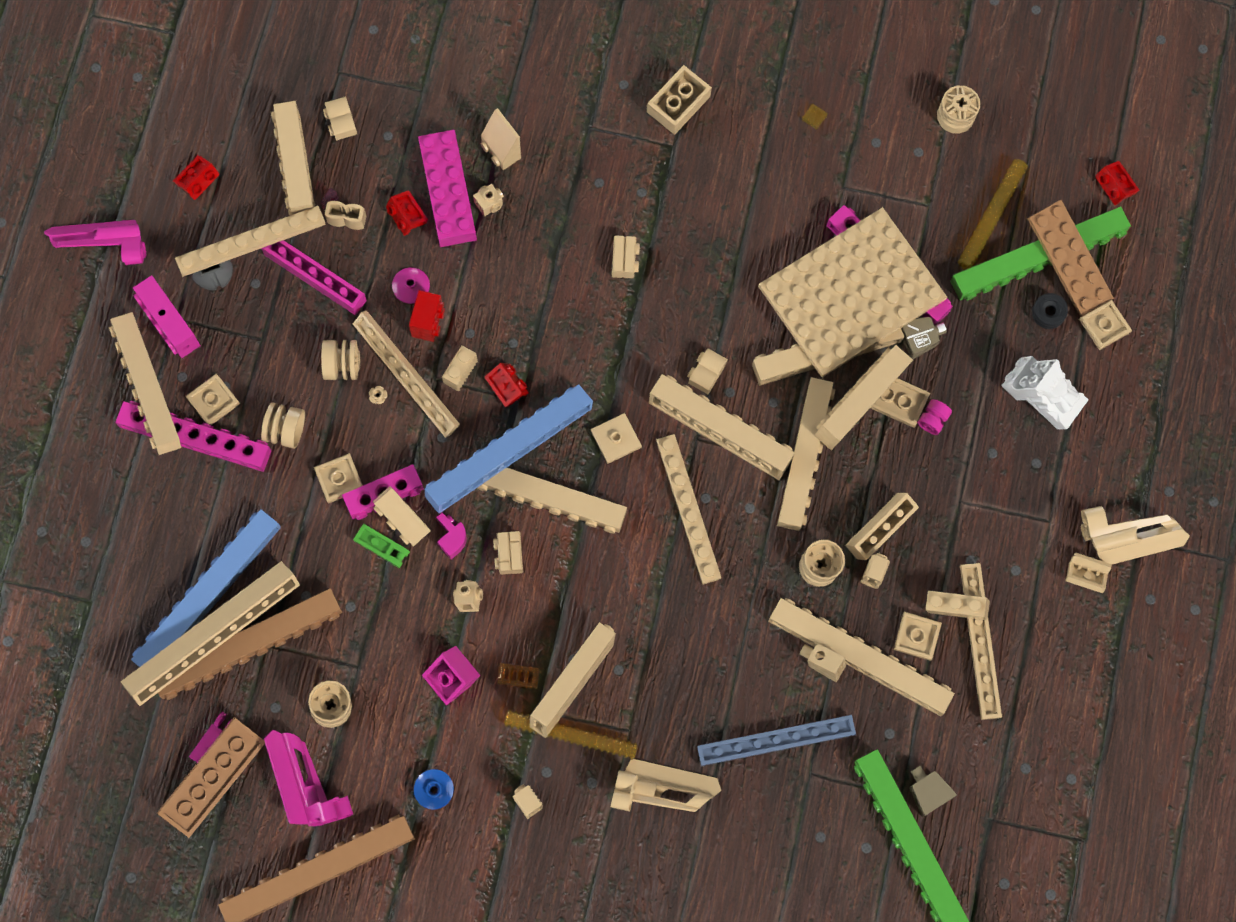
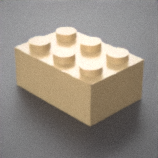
(679, 99)

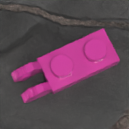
(208, 738)

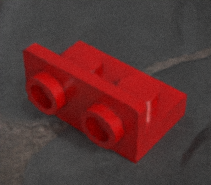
(196, 177)
(1116, 182)
(405, 212)
(506, 383)

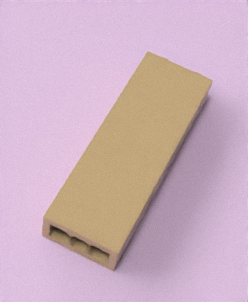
(572, 679)

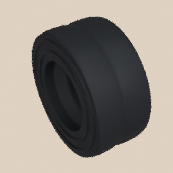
(1054, 301)

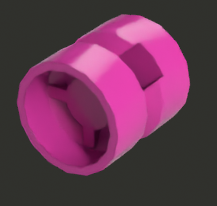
(933, 418)

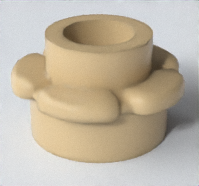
(381, 398)

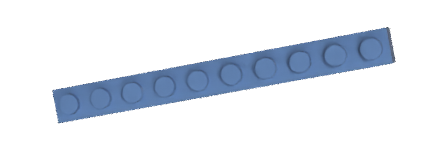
(508, 448)
(210, 585)

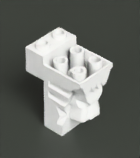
(1046, 390)

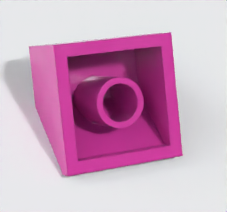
(450, 675)

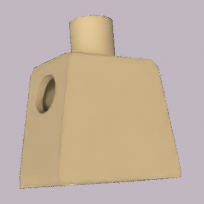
(831, 664)

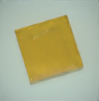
(814, 116)

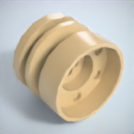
(956, 118)
(340, 360)
(279, 424)
(826, 553)
(322, 696)

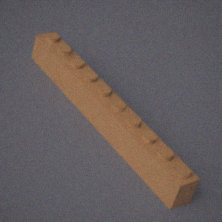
(258, 640)
(316, 871)

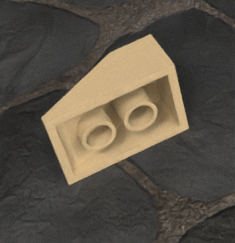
(501, 141)

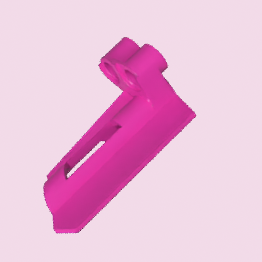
(102, 234)
(302, 800)

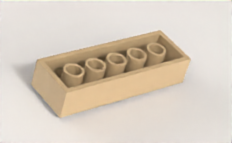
(293, 157)
(862, 396)

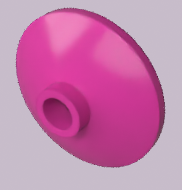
(409, 293)

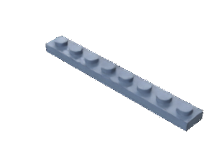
(776, 740)

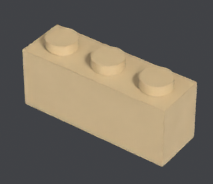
(400, 516)
(957, 605)

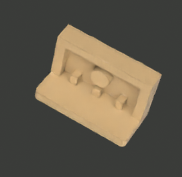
(1088, 572)

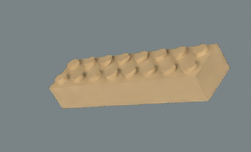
(721, 426)

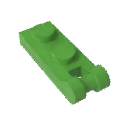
(380, 545)

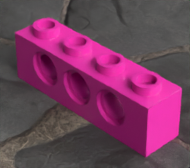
(371, 490)

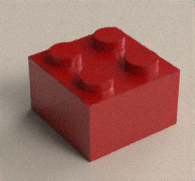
(426, 316)

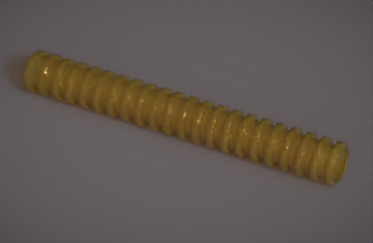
(992, 214)
(576, 736)

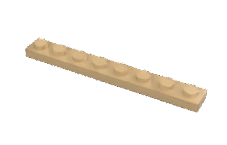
(250, 241)
(406, 374)
(688, 509)
(981, 647)

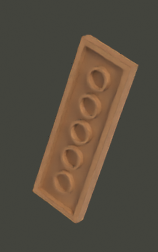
(1070, 258)
(211, 777)

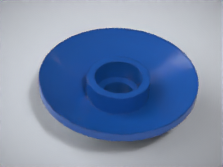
(423, 787)

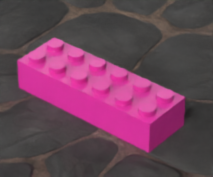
(447, 188)

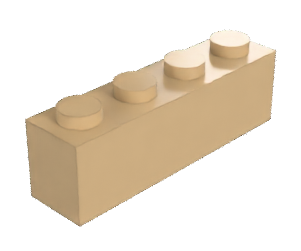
(882, 526)

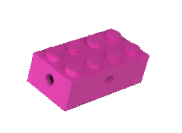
(165, 317)

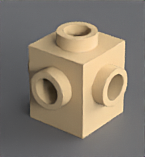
(488, 199)
(467, 596)

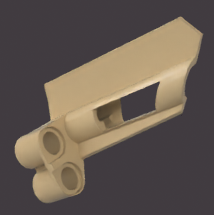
(1122, 542)
(647, 781)

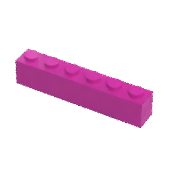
(316, 275)

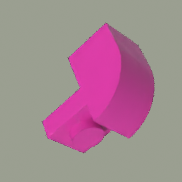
(455, 539)

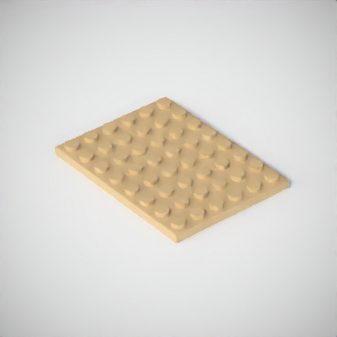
(852, 292)

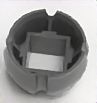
(214, 278)

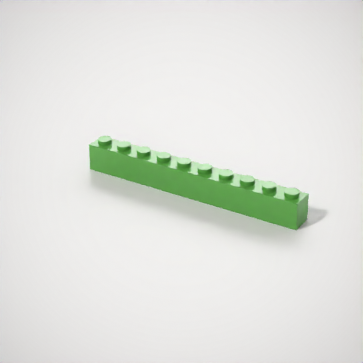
(1033, 257)
(909, 839)

